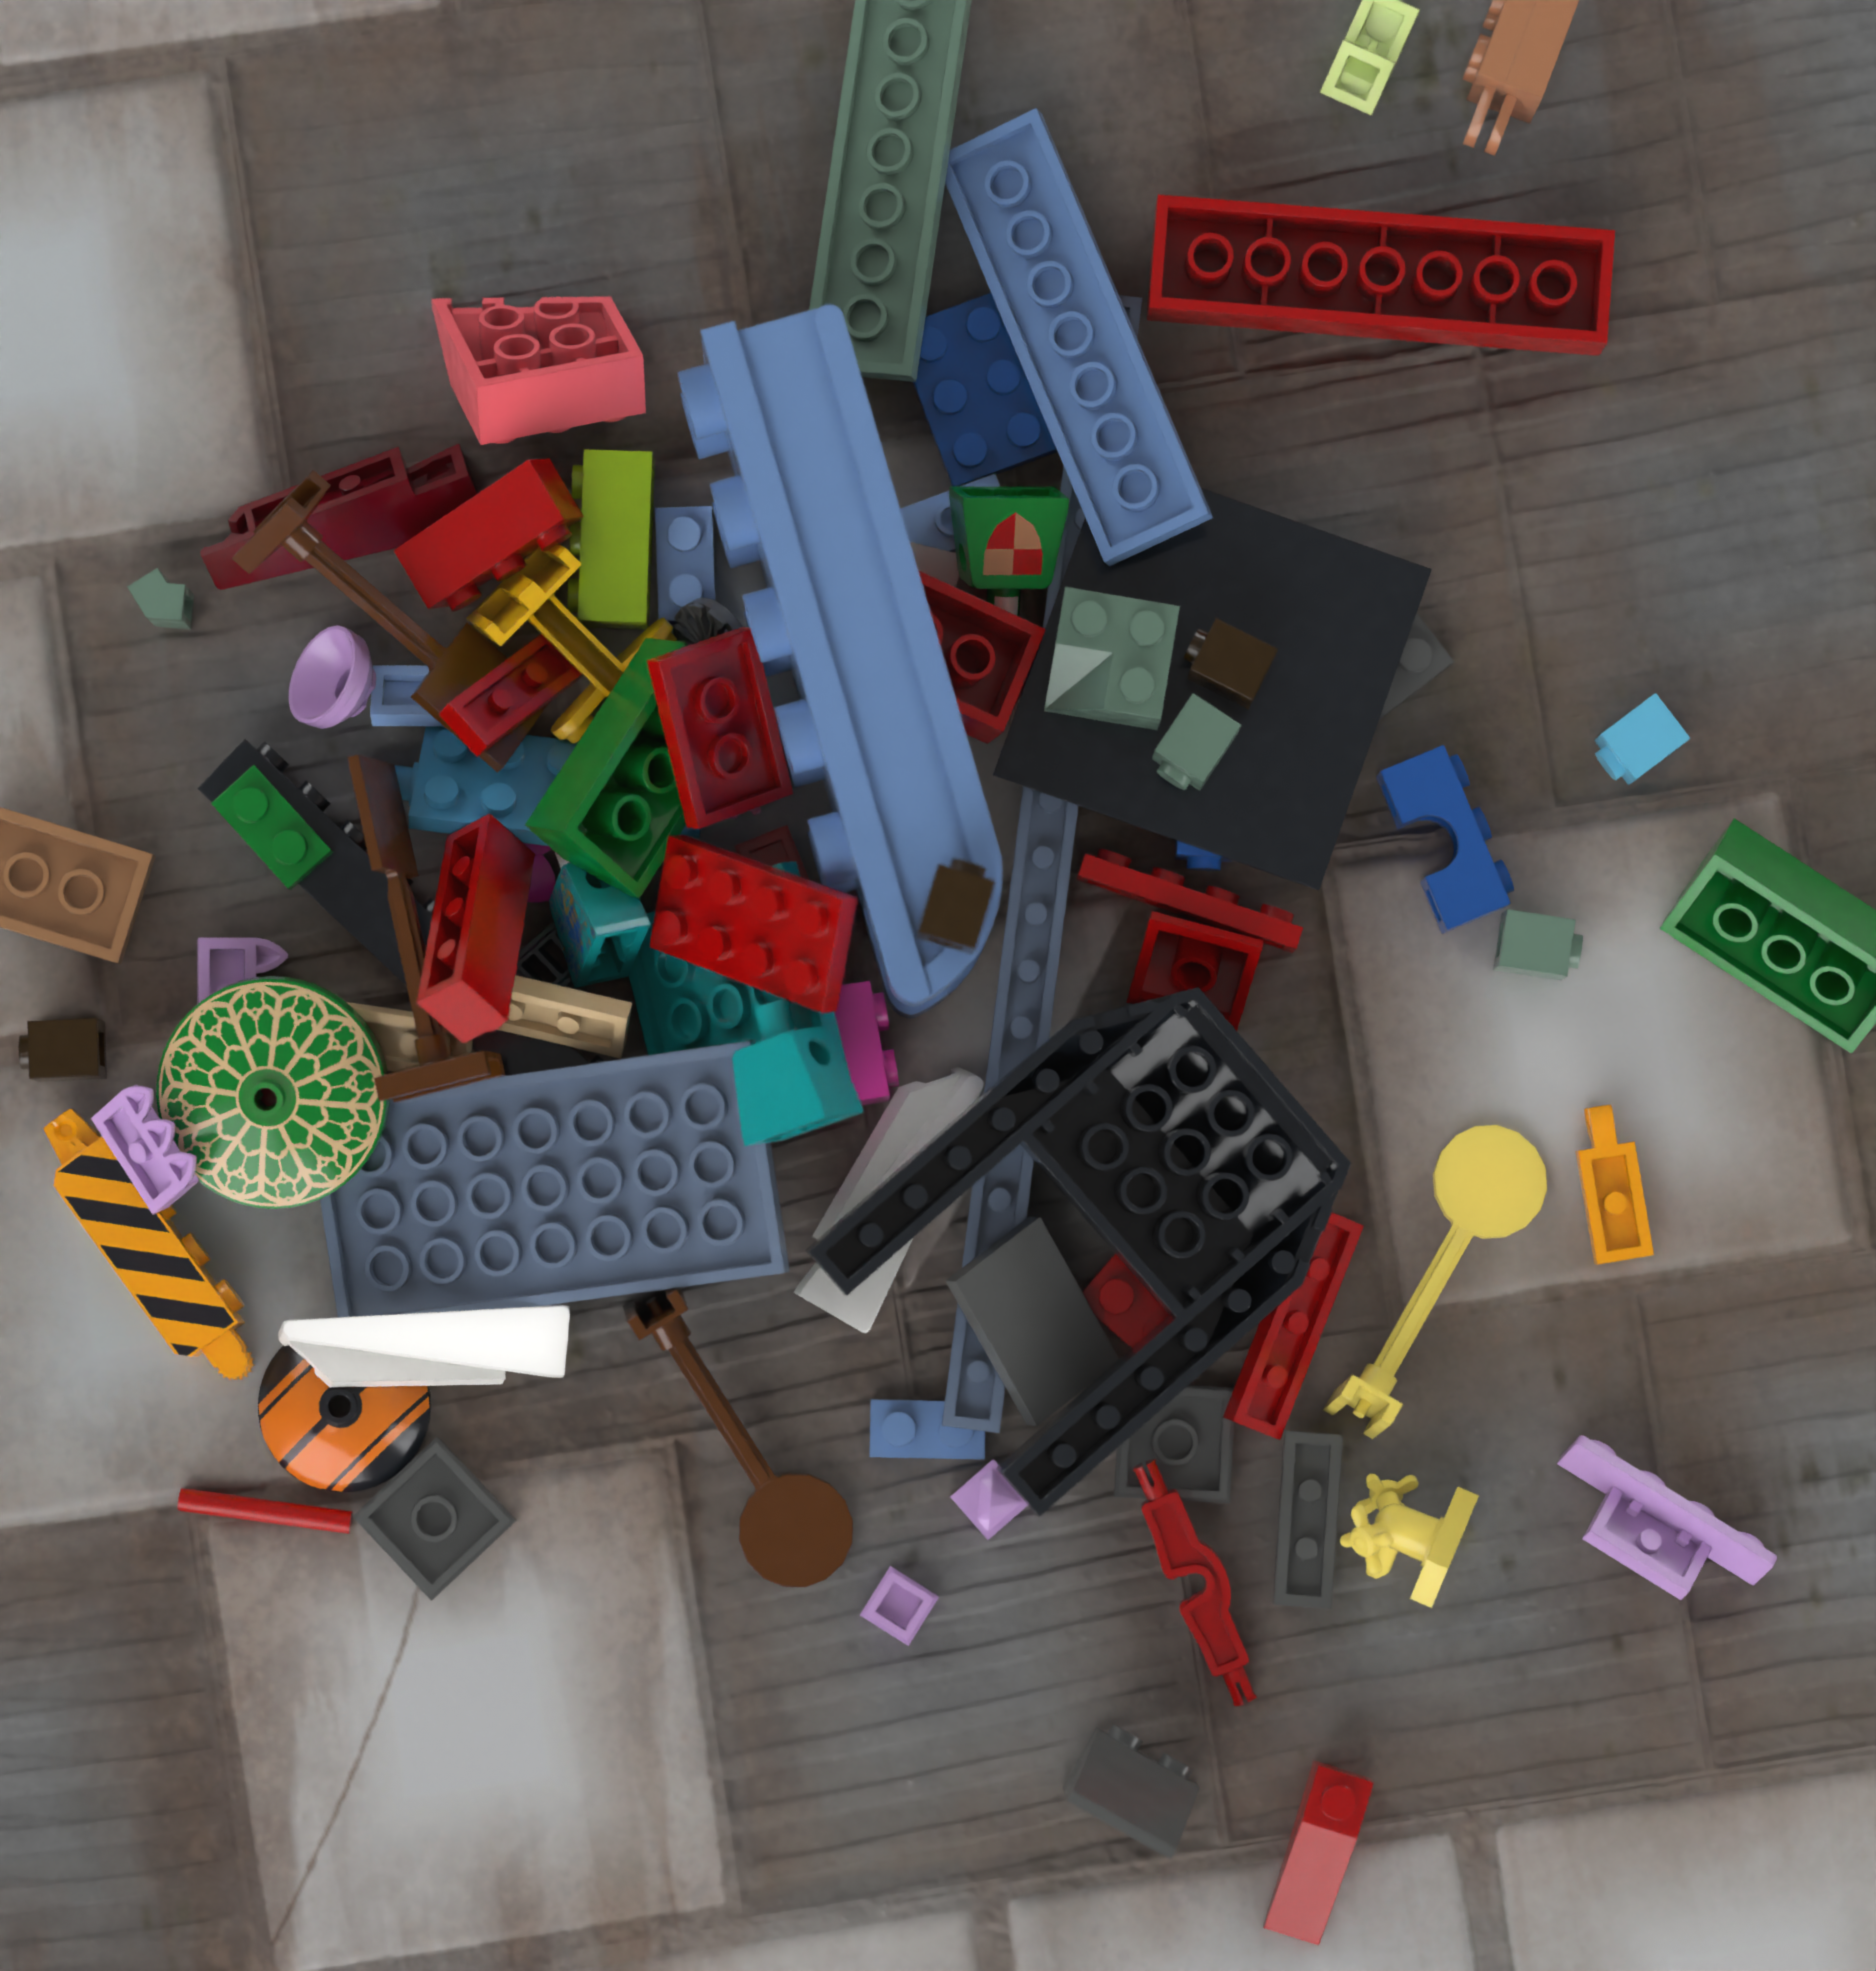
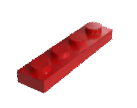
(1166, 891)
(1290, 1336)

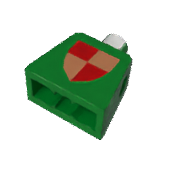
(1007, 539)

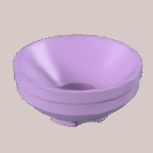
(331, 678)

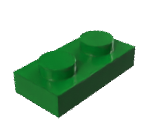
(272, 827)

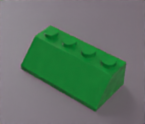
(617, 787)
(1782, 933)

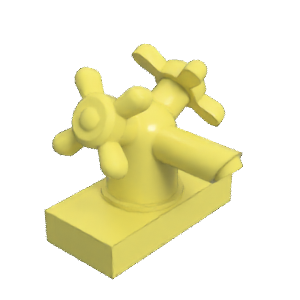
(1408, 1532)

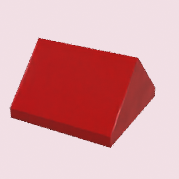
(1192, 955)

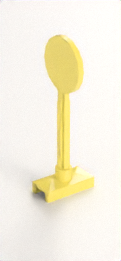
(1487, 1188)

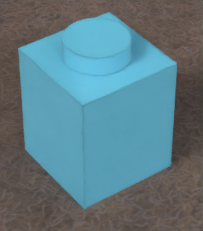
(1640, 740)

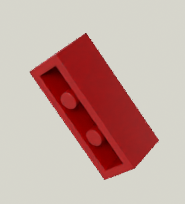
(490, 535)

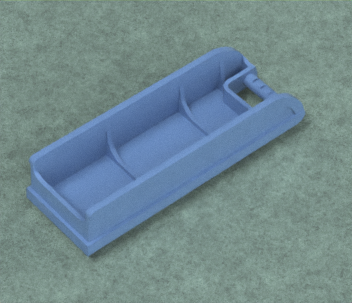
(852, 629)

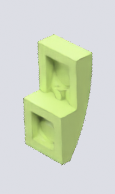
(1369, 53)

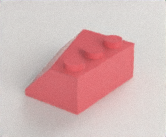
(540, 365)

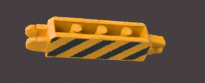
(148, 1250)

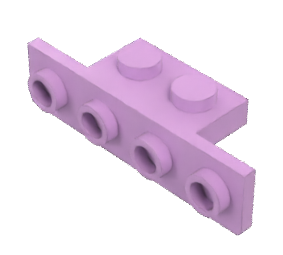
(1657, 1528)

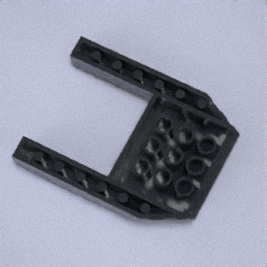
(1179, 1164)

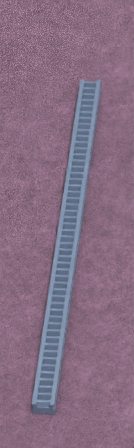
(1019, 1023)

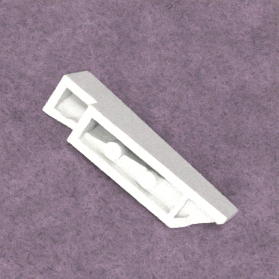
(907, 1124)
(432, 1346)

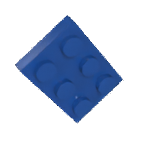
(978, 394)

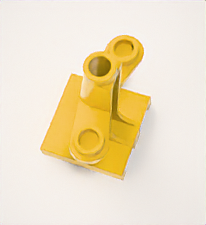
(531, 598)

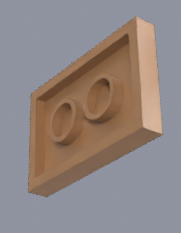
(69, 886)

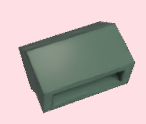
(162, 601)

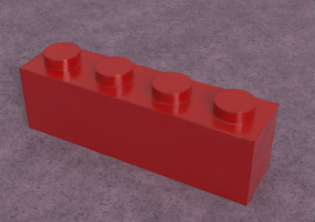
(476, 929)

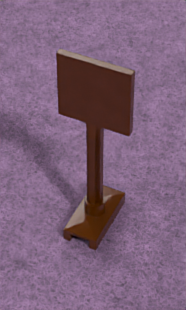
(450, 668)
(393, 854)

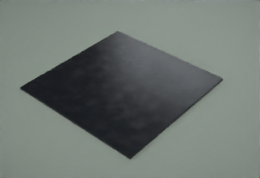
(1300, 748)

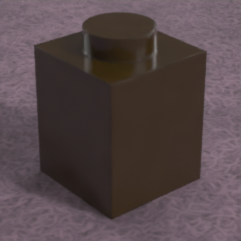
(1229, 662)
(956, 906)
(64, 1050)

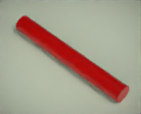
(265, 1510)

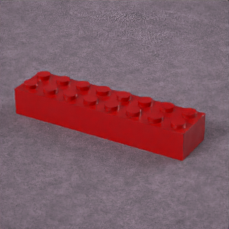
(1380, 275)

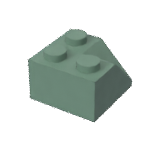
(1111, 658)

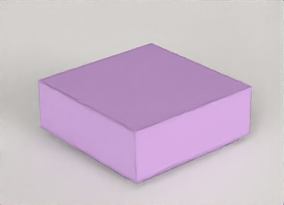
(899, 1605)

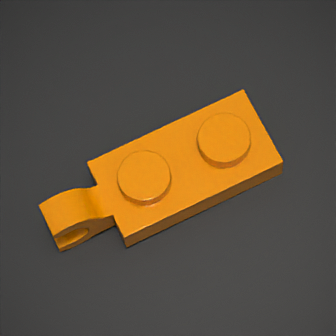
(1612, 1192)

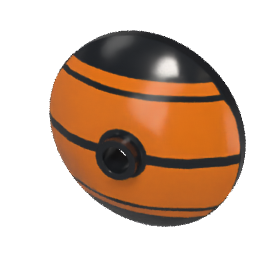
(331, 1451)

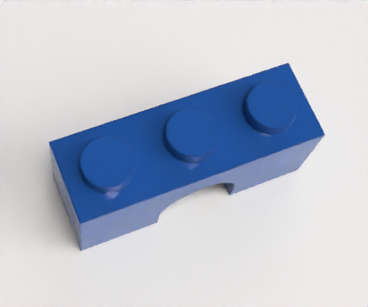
(1432, 790)

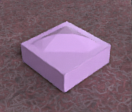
(988, 1500)

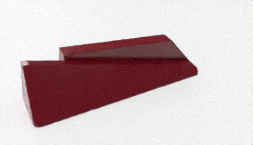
(364, 512)

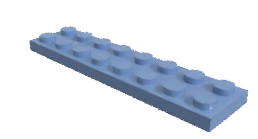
(1074, 338)

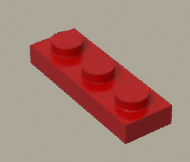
(509, 695)

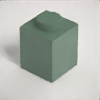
(1194, 744)
(1537, 945)

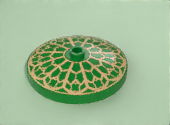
(316, 1062)

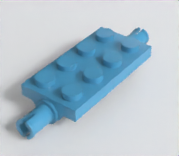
(457, 788)

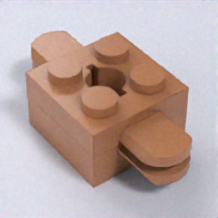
(1514, 62)

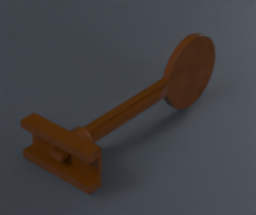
(792, 1523)

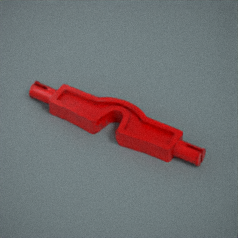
(1184, 1554)

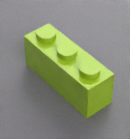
(613, 539)

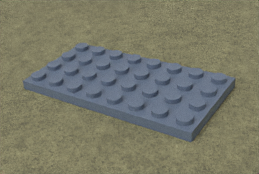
(558, 1191)

